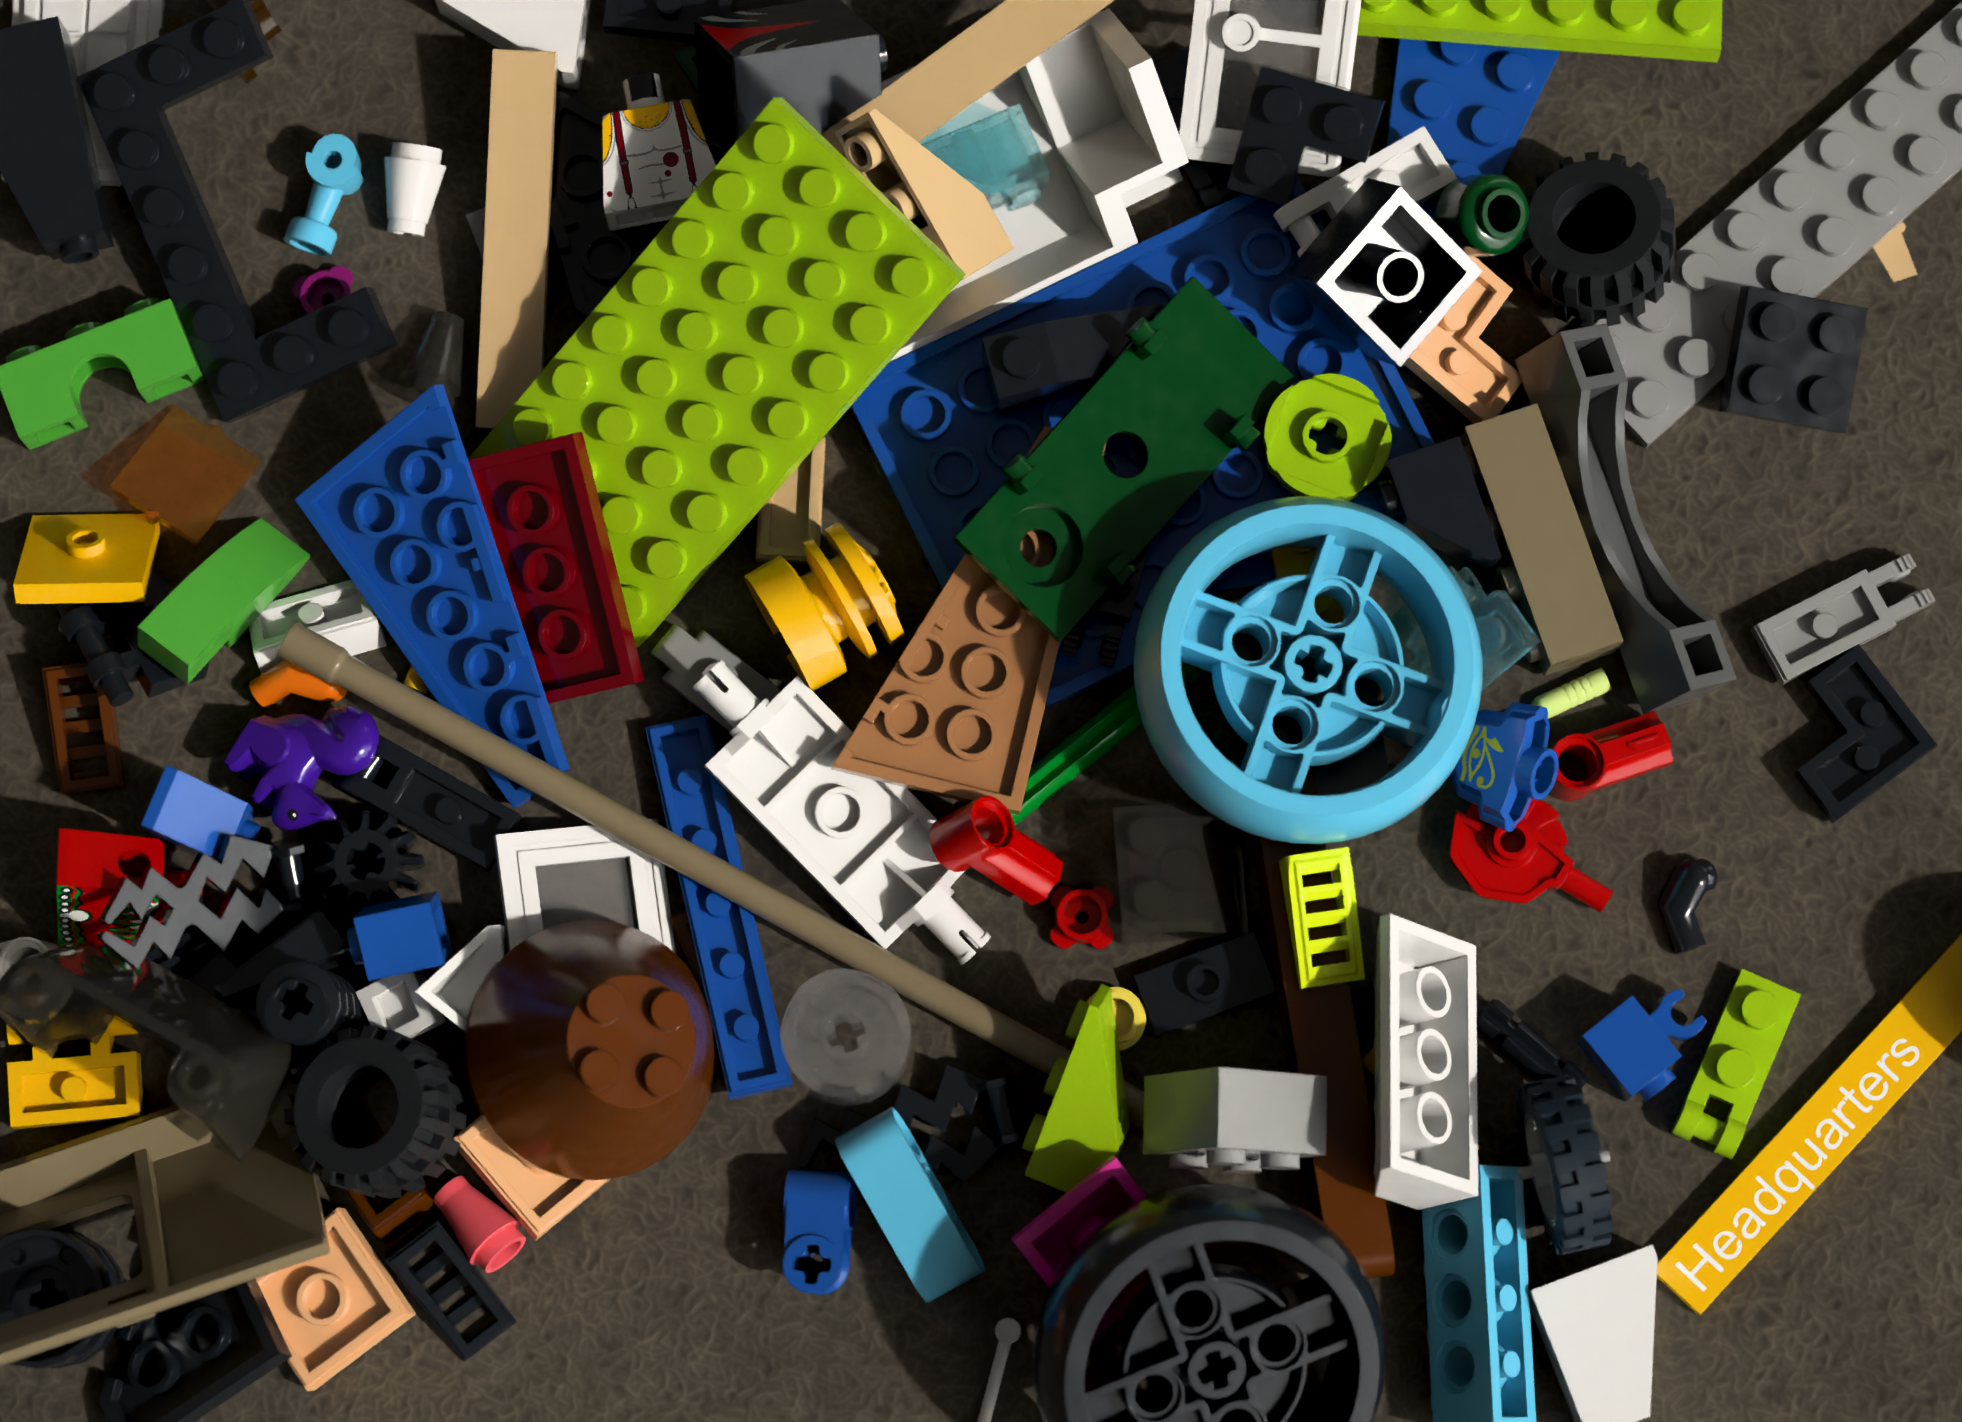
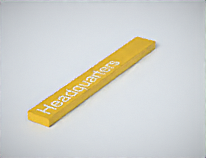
(1817, 1136)

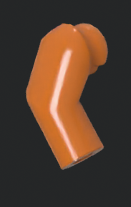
(288, 679)

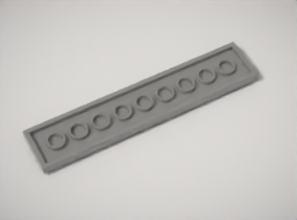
(1798, 225)

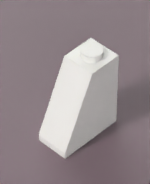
(530, 26)
(1602, 1336)

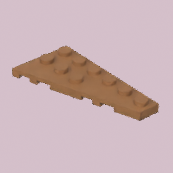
(964, 694)

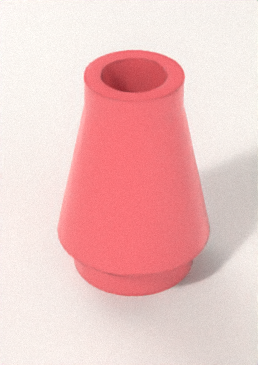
(482, 1227)

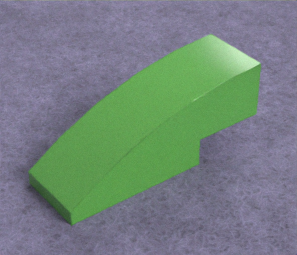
(220, 599)

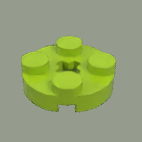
(1308, 406)

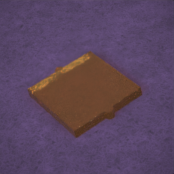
(185, 475)

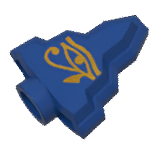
(1507, 764)

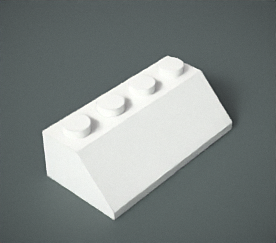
(1424, 1066)

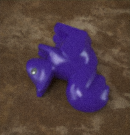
(294, 752)

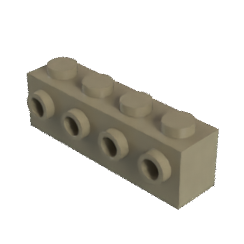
(1540, 540)

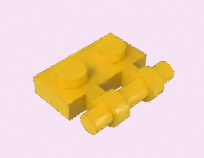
(77, 1087)

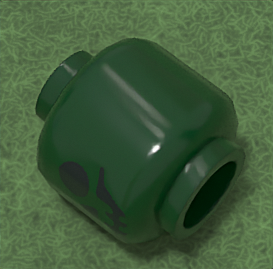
(1483, 214)

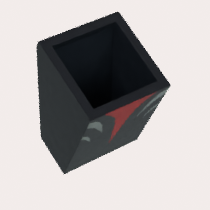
(803, 51)

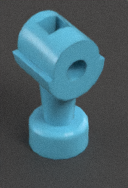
(334, 172)

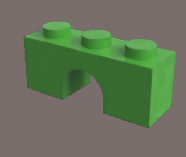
(46, 383)

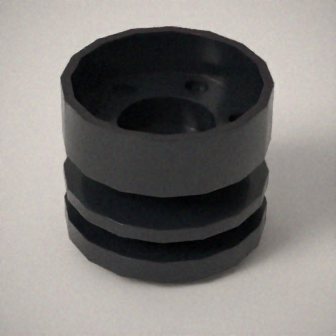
(72, 1263)

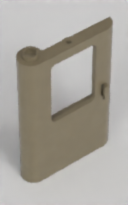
(196, 1213)

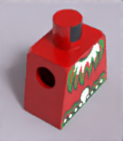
(88, 874)

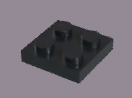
(1793, 359)

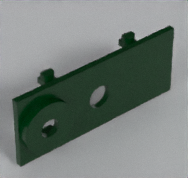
(1187, 395)

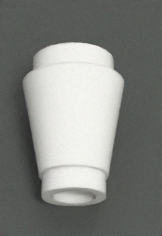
(412, 186)

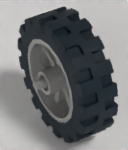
(1564, 1164)

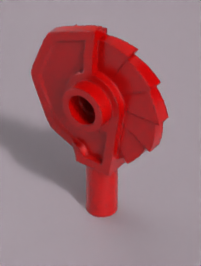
(1520, 862)

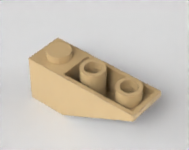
(926, 191)

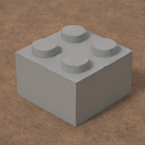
(1235, 1118)

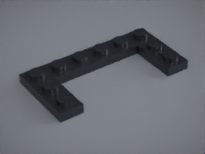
(128, 108)

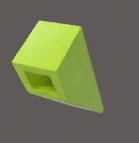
(1089, 1101)

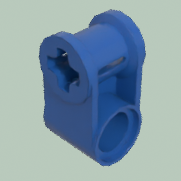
(822, 1215)

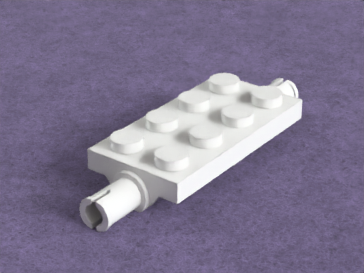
(847, 831)

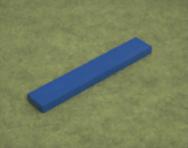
(720, 929)

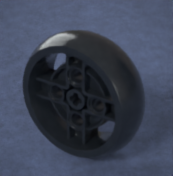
(1163, 1239)

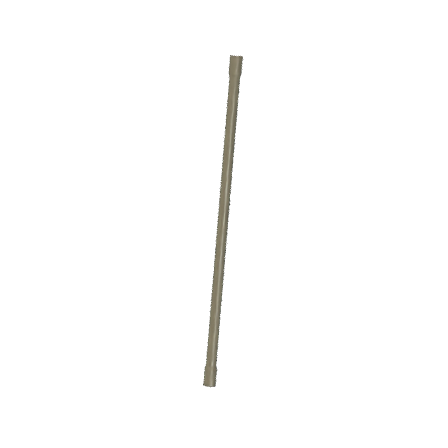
(337, 666)

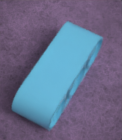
(910, 1204)

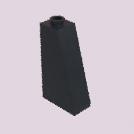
(49, 143)

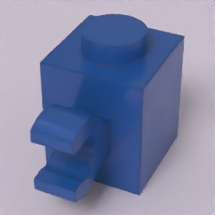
(400, 936)
(1635, 1046)

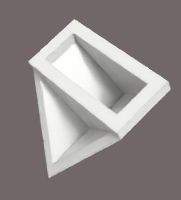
(457, 981)

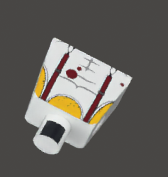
(651, 155)

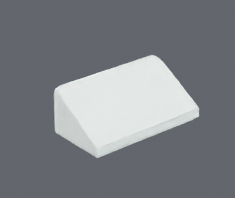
(332, 611)

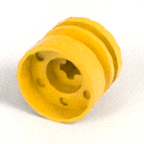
(826, 605)

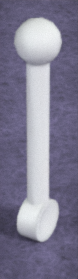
(1007, 1332)

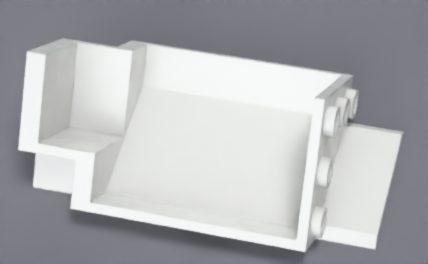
(1106, 147)

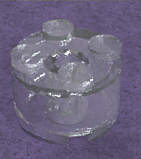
(864, 1004)

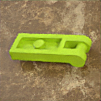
(1737, 1061)

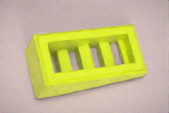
(1346, 915)

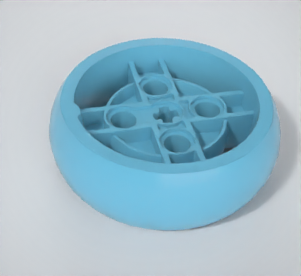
(1417, 709)

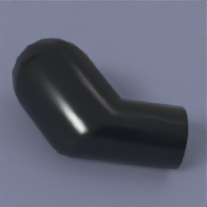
(1680, 899)

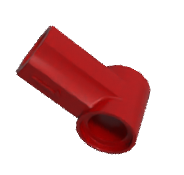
(1614, 755)
(986, 839)

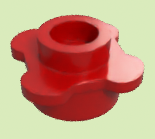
(1094, 904)

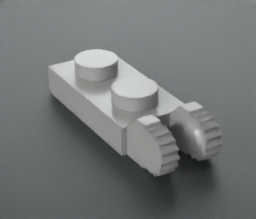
(1836, 621)

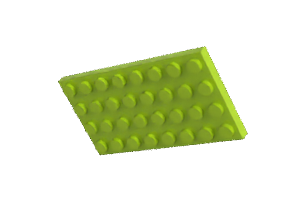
(731, 351)

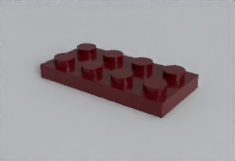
(559, 565)

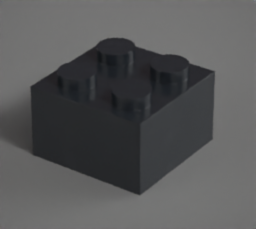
(1384, 271)

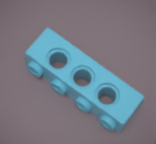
(1480, 1303)

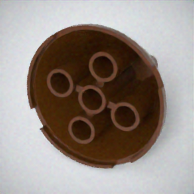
(590, 1050)

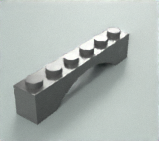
(1668, 639)

